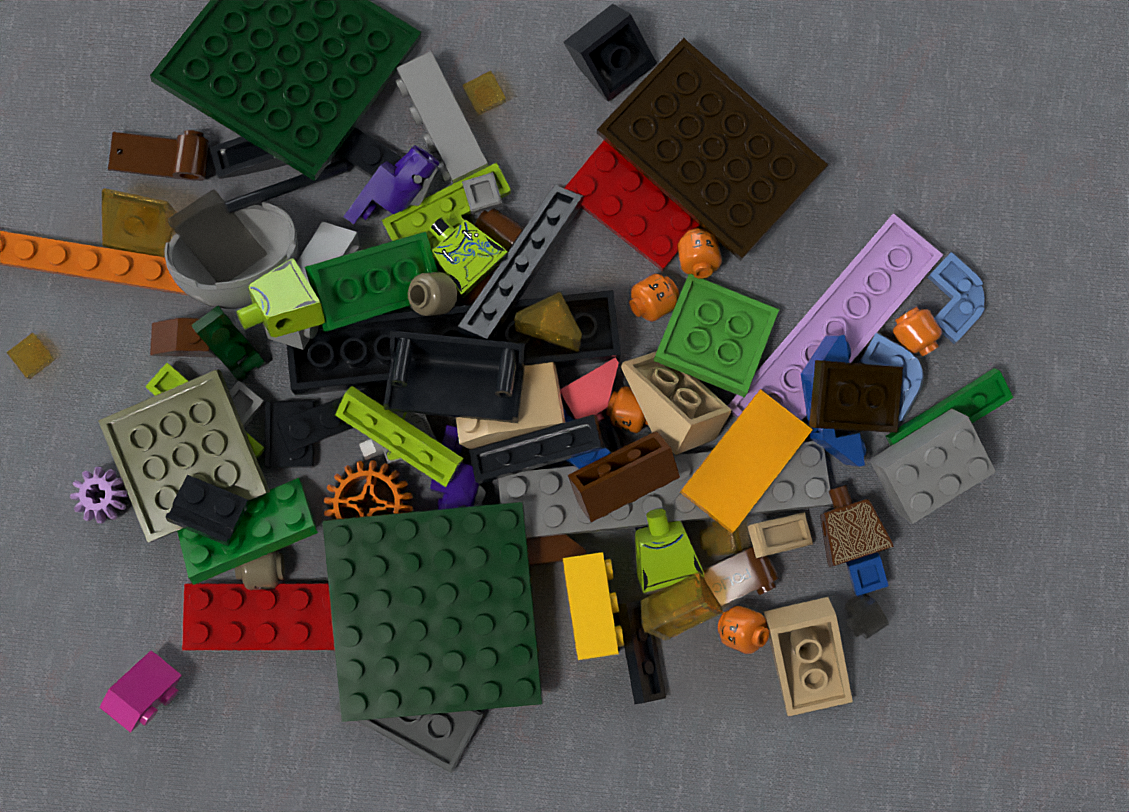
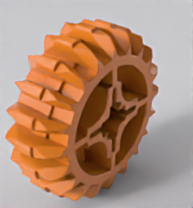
(370, 488)

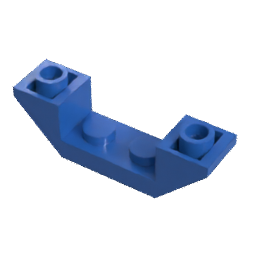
(844, 446)

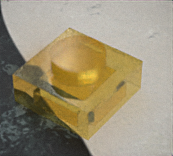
(484, 93)
(31, 355)

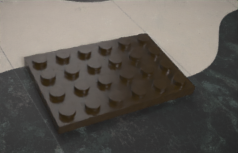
(712, 149)

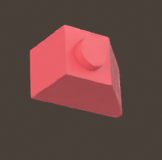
(591, 392)

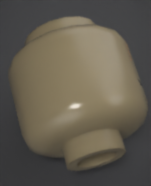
(432, 294)
(262, 572)

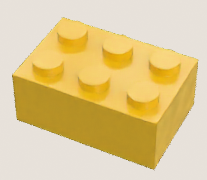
(592, 605)

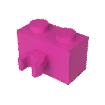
(141, 691)

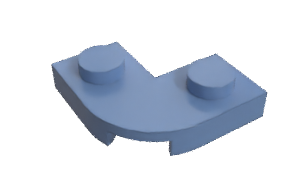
(965, 294)
(889, 353)

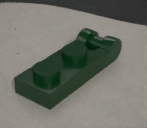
(228, 343)

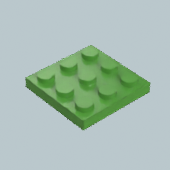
(716, 335)

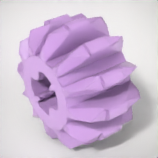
(93, 507)

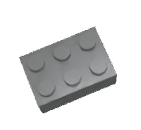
(932, 465)

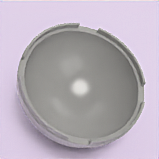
(273, 232)

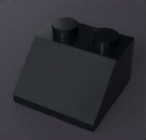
(610, 51)

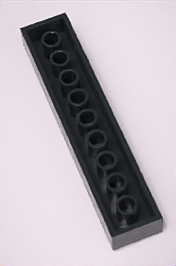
(362, 357)

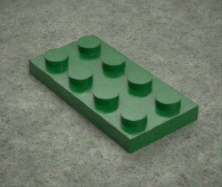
(369, 280)
(267, 526)

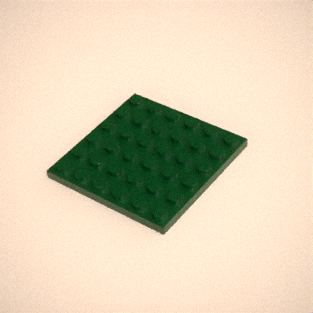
(287, 71)
(432, 611)

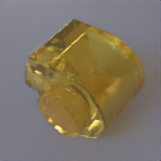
(720, 541)

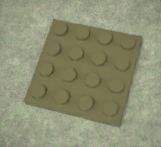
(179, 435)

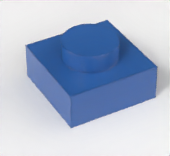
(867, 574)

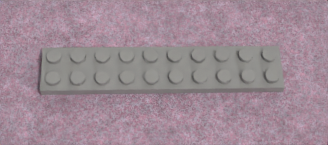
(553, 508)

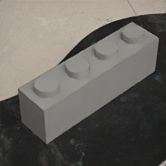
(441, 117)
(326, 244)

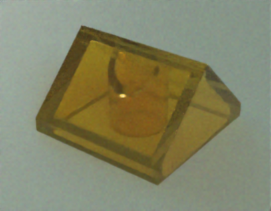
(135, 223)
(550, 322)
(679, 607)

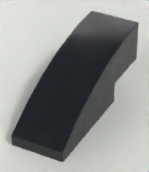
(241, 158)

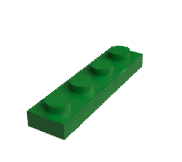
(972, 400)

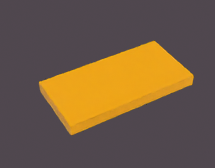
(746, 461)

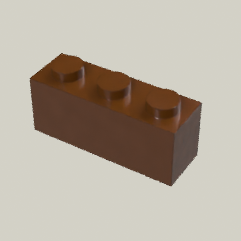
(624, 476)

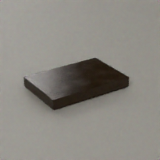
(855, 396)

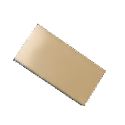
(780, 535)

